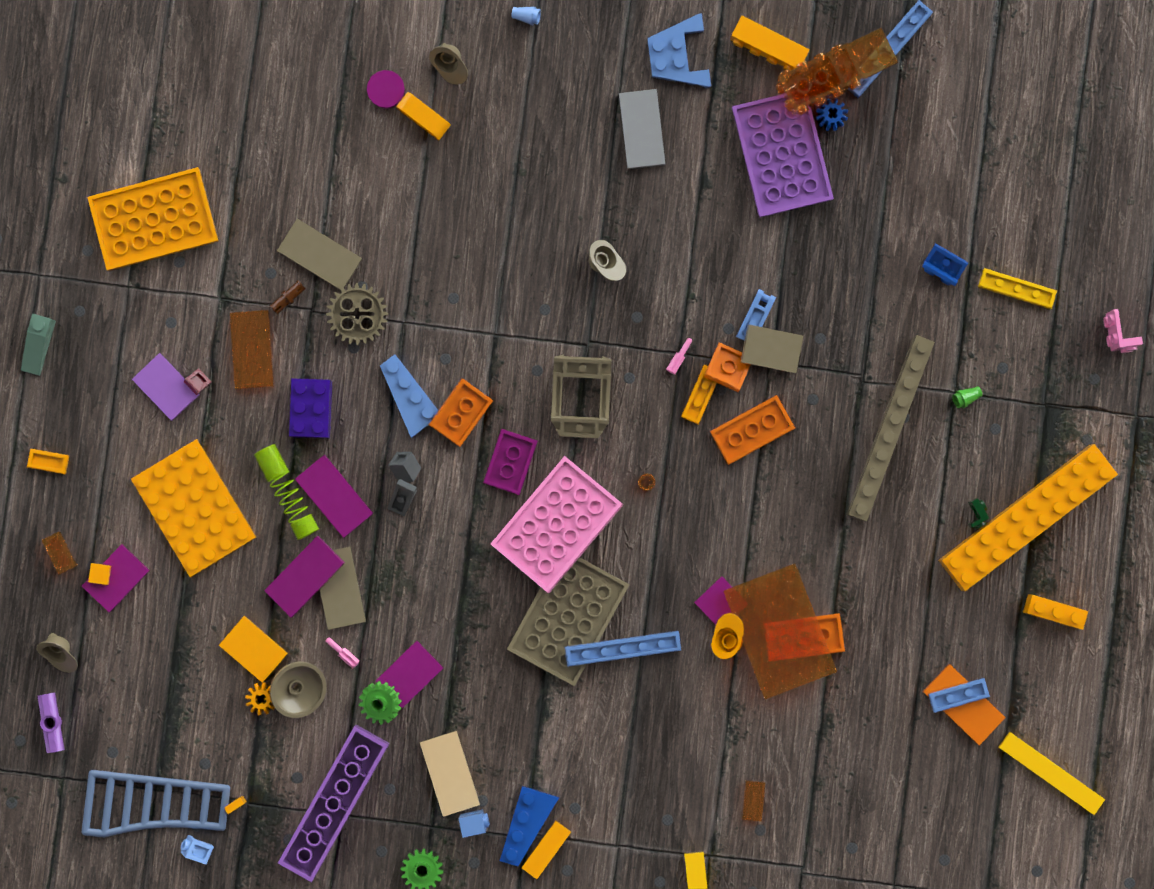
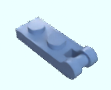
(756, 314)

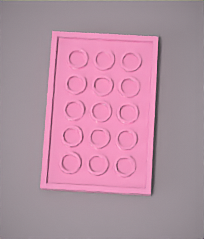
(556, 524)

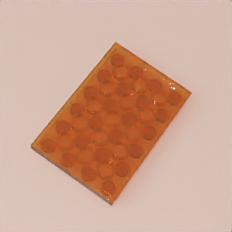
(780, 631)

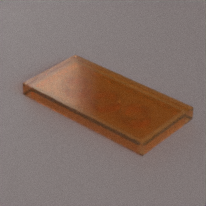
(251, 349)

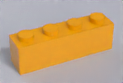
(768, 44)

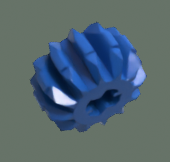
(838, 118)

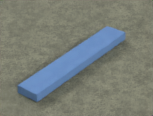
(900, 36)
(622, 648)

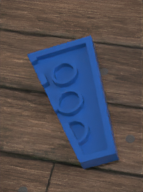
(529, 816)

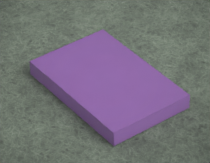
(165, 386)

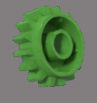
(386, 695)
(424, 859)

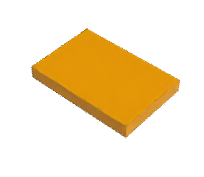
(253, 649)

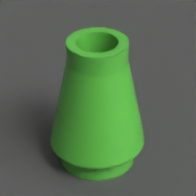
(965, 397)

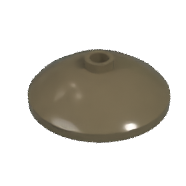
(305, 696)

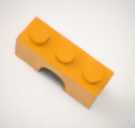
(1055, 611)

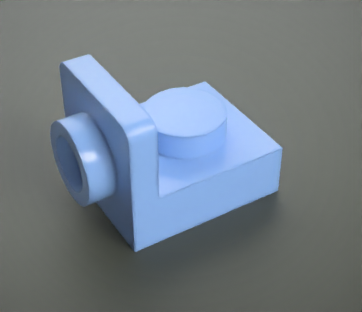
(196, 849)

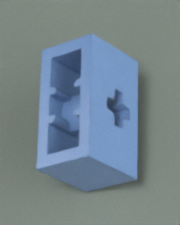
(473, 823)

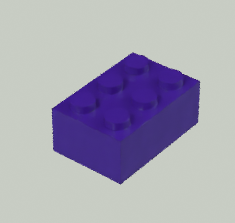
(310, 408)

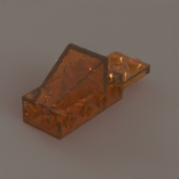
(835, 72)

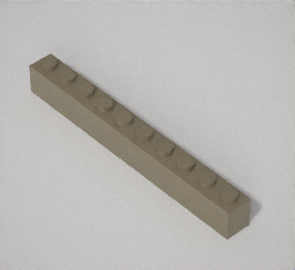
(890, 428)

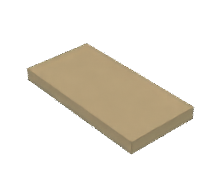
(449, 773)

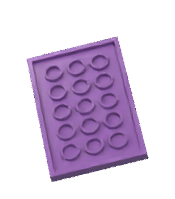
(781, 156)

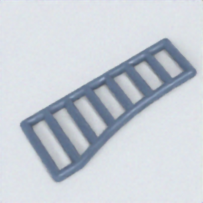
(145, 823)

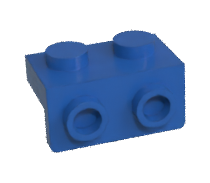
(944, 265)

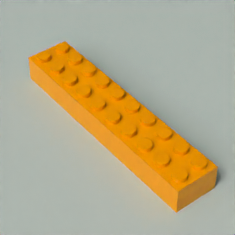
(1028, 517)

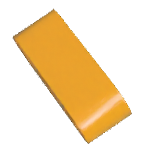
(423, 116)

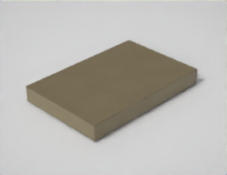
(771, 348)

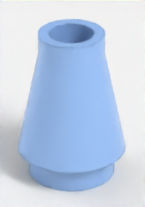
(529, 15)

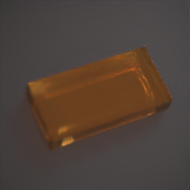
(753, 800)

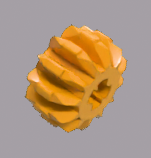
(254, 699)

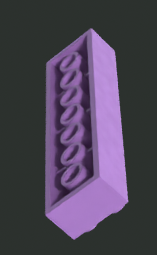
(333, 803)

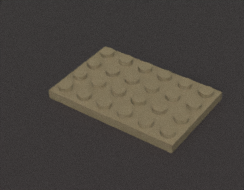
(568, 616)

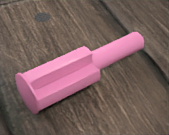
(678, 358)
(344, 654)

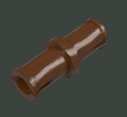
(287, 297)

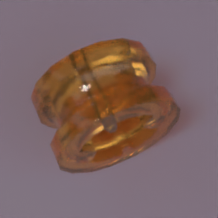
(642, 477)

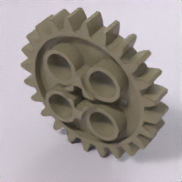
(357, 332)

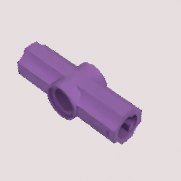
(52, 736)

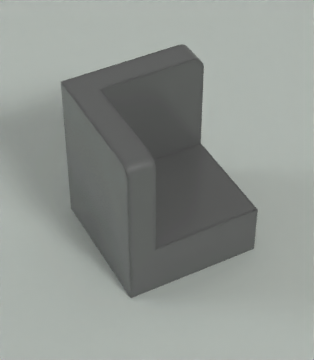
(405, 466)

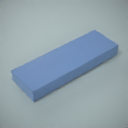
(958, 695)

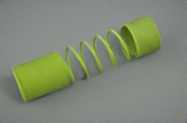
(275, 468)

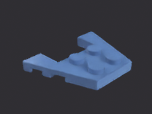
(669, 54)

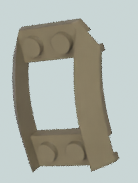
(581, 368)

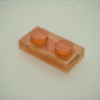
(59, 553)

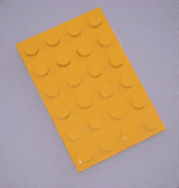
(152, 219)
(193, 508)

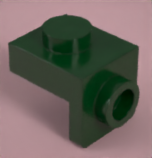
(979, 509)

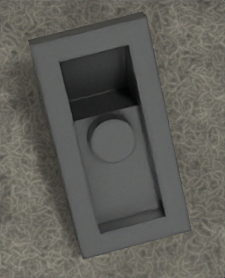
(402, 497)

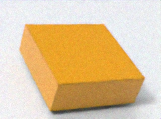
(99, 574)
(235, 804)

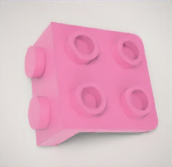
(1115, 338)

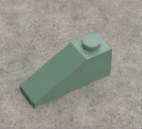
(37, 343)

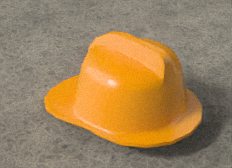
(727, 636)

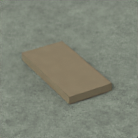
(319, 254)
(342, 594)

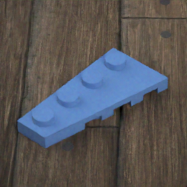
(411, 400)

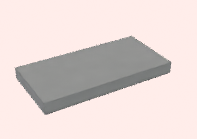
(642, 129)

